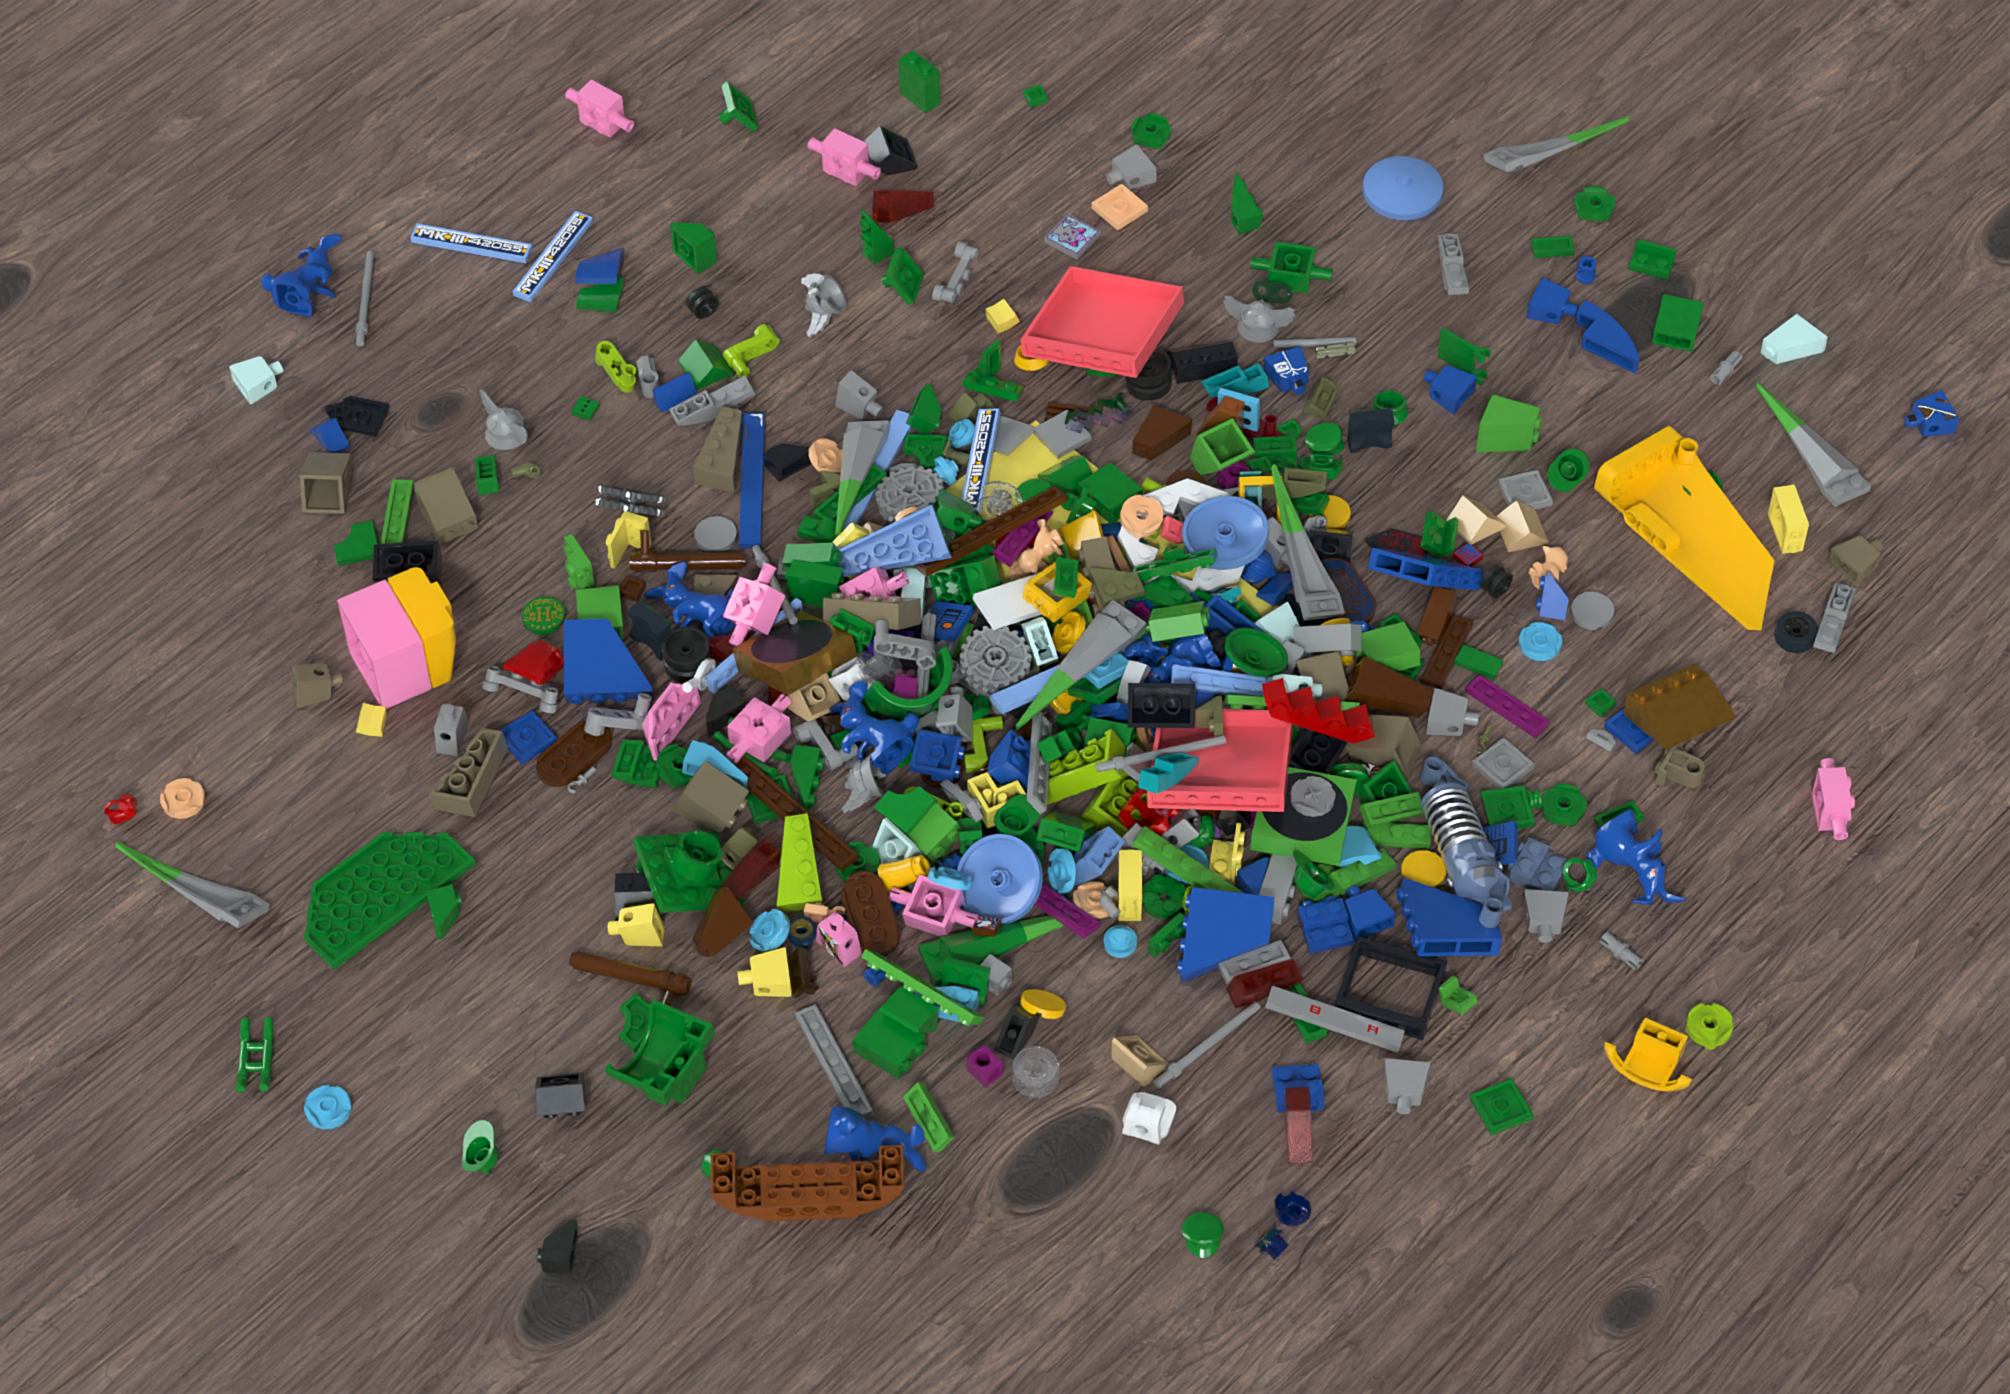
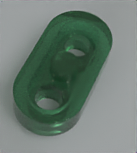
(1272, 291)

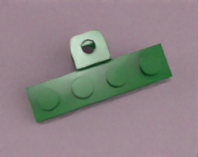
(1176, 560)

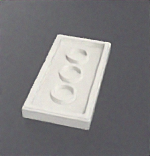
(1005, 603)

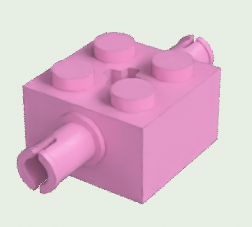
(600, 108)
(844, 157)
(875, 583)
(753, 605)
(759, 729)
(1832, 799)
(933, 907)

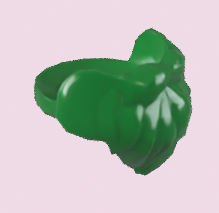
(1206, 834)
(1590, 878)

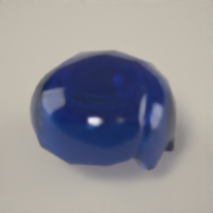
(1292, 1209)

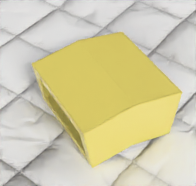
(1001, 316)
(371, 720)

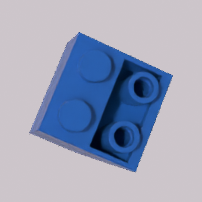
(1011, 760)

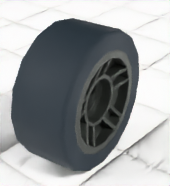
(1805, 630)

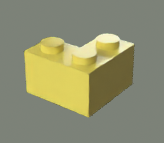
(990, 796)

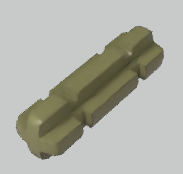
(1335, 350)

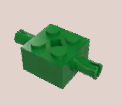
(1293, 266)

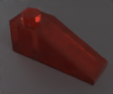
(1256, 984)
(1298, 1124)

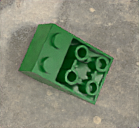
(962, 580)

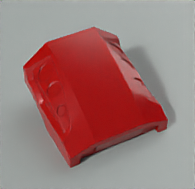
(536, 662)

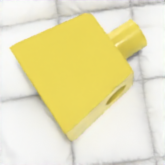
(639, 926)
(768, 974)

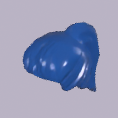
(1259, 569)
(1145, 649)

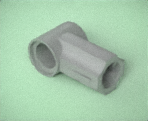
(648, 376)

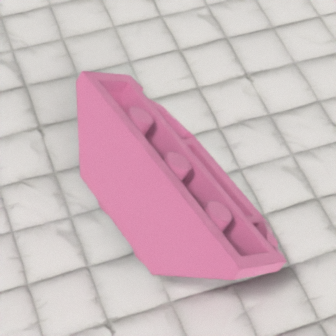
(669, 716)

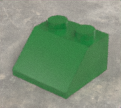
(694, 245)

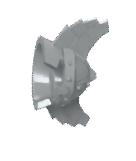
(823, 300)
(1258, 319)
(504, 426)
(862, 782)

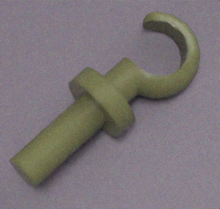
(1483, 739)

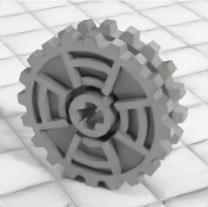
(907, 489)
(994, 659)

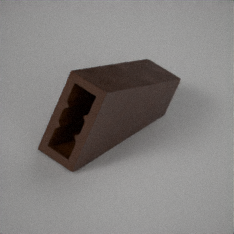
(1387, 690)

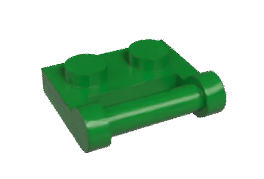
(968, 975)

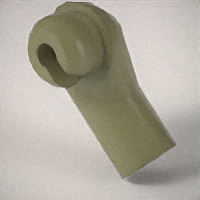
(527, 469)

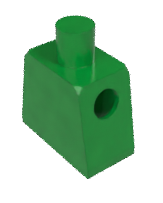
(955, 512)

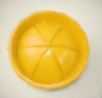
(1026, 363)

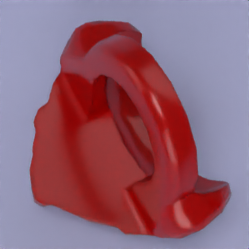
(125, 811)

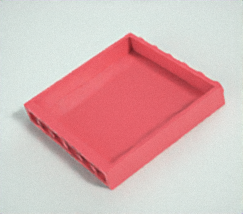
(1102, 321)
(1236, 776)

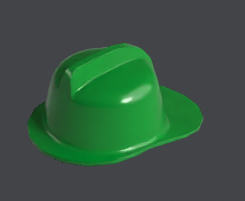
(1568, 470)
(1016, 816)
(1309, 877)
(479, 1148)

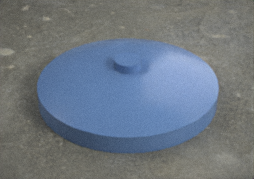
(1403, 188)
(1230, 525)
(1004, 877)

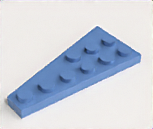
(900, 544)

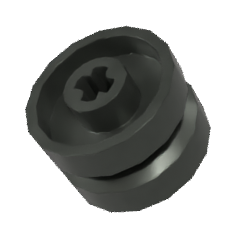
(1153, 380)
(684, 652)

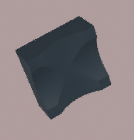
(1370, 429)
(648, 627)

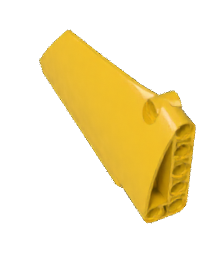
(1693, 532)

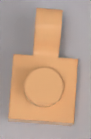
(819, 912)

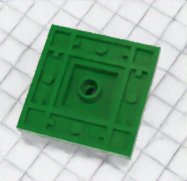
(683, 869)

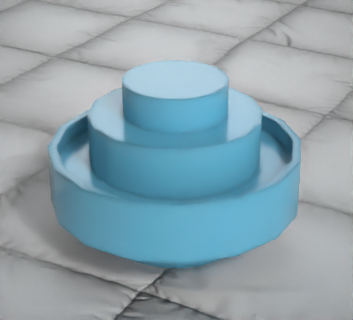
(962, 433)
(946, 470)
(1120, 941)

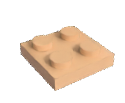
(1119, 207)

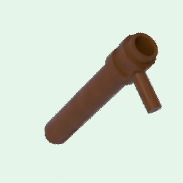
(656, 561)
(664, 980)

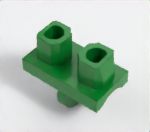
(1080, 506)
(1077, 717)

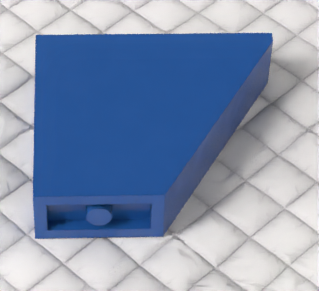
(1425, 569)
(599, 664)
(1445, 923)
(1222, 928)

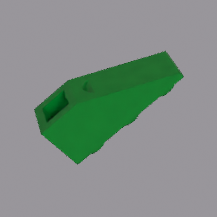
(1244, 212)
(875, 241)
(805, 768)

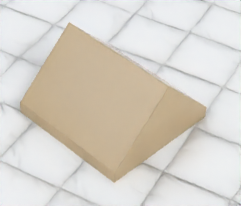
(1475, 520)
(1522, 527)
(814, 699)
(1138, 1058)

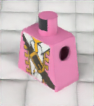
(838, 939)

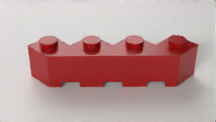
(1321, 716)

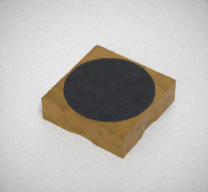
(794, 653)

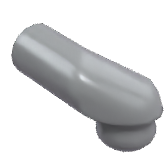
(1317, 521)
(1107, 900)

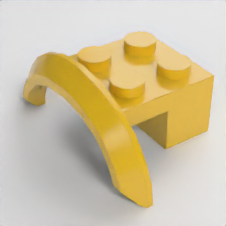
(1652, 1057)

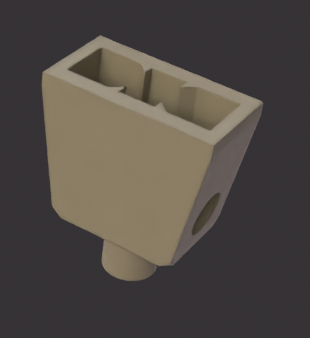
(1856, 558)
(312, 683)

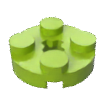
(1705, 1036)

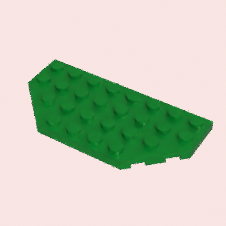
(378, 890)

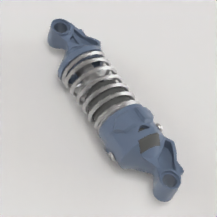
(1463, 843)

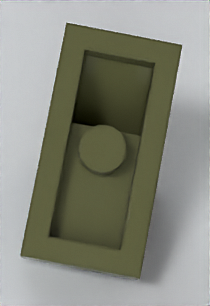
(968, 407)
(820, 493)
(1211, 716)

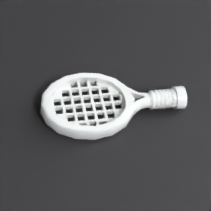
(699, 679)

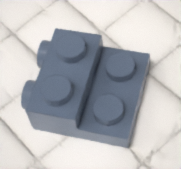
(1536, 867)

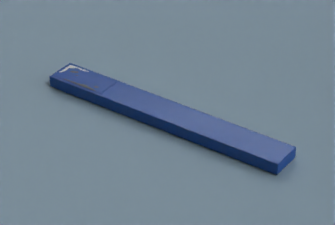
(752, 480)

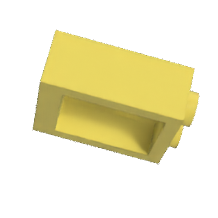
(1788, 519)
(1130, 885)

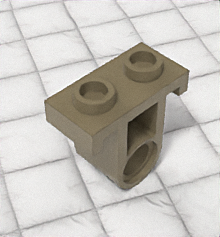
(1680, 768)

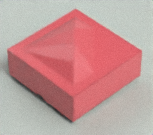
(1172, 530)

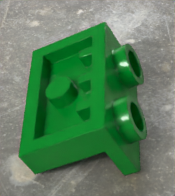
(1652, 259)
(1439, 535)

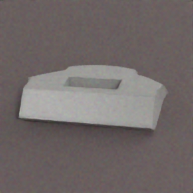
(1602, 738)

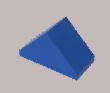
(330, 436)
(1252, 876)

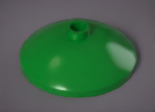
(1256, 652)

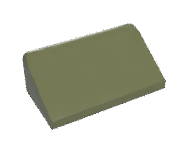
(1321, 398)

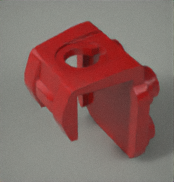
(1153, 818)

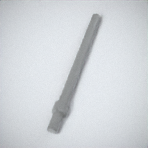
(362, 326)
(761, 558)
(1119, 762)
(1175, 1069)

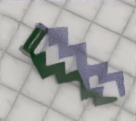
(1119, 417)

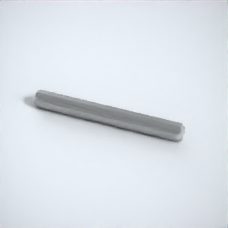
(923, 676)

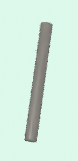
(1315, 342)

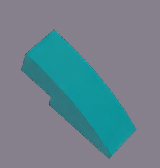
(1237, 380)
(1167, 772)

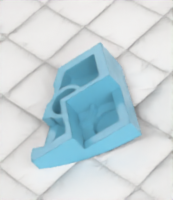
(1358, 847)

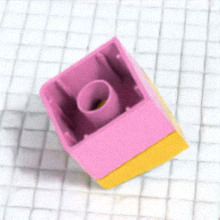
(400, 636)

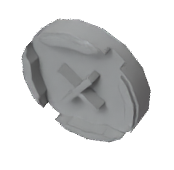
(715, 534)
(1592, 610)
(1312, 796)

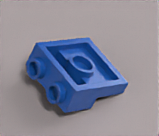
(937, 755)
(1325, 924)
(1298, 1076)

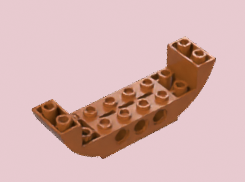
(809, 1188)

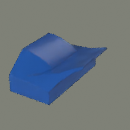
(1111, 711)

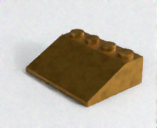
(1678, 707)

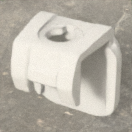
(845, 676)
(1148, 1117)

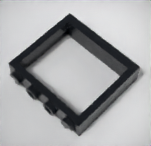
(1400, 957)

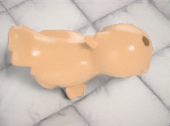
(1045, 544)
(1555, 560)

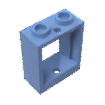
(1091, 860)

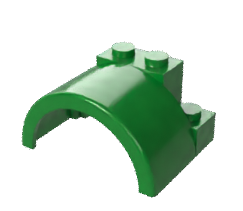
(881, 702)
(669, 1055)

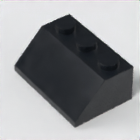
(1202, 361)
(1161, 705)
(1315, 751)

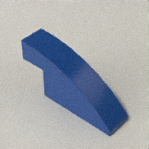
(1606, 337)
(1224, 616)

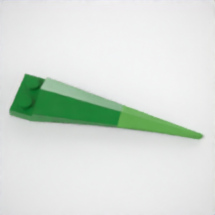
(977, 948)

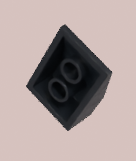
(399, 557)

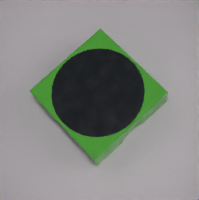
(1316, 837)

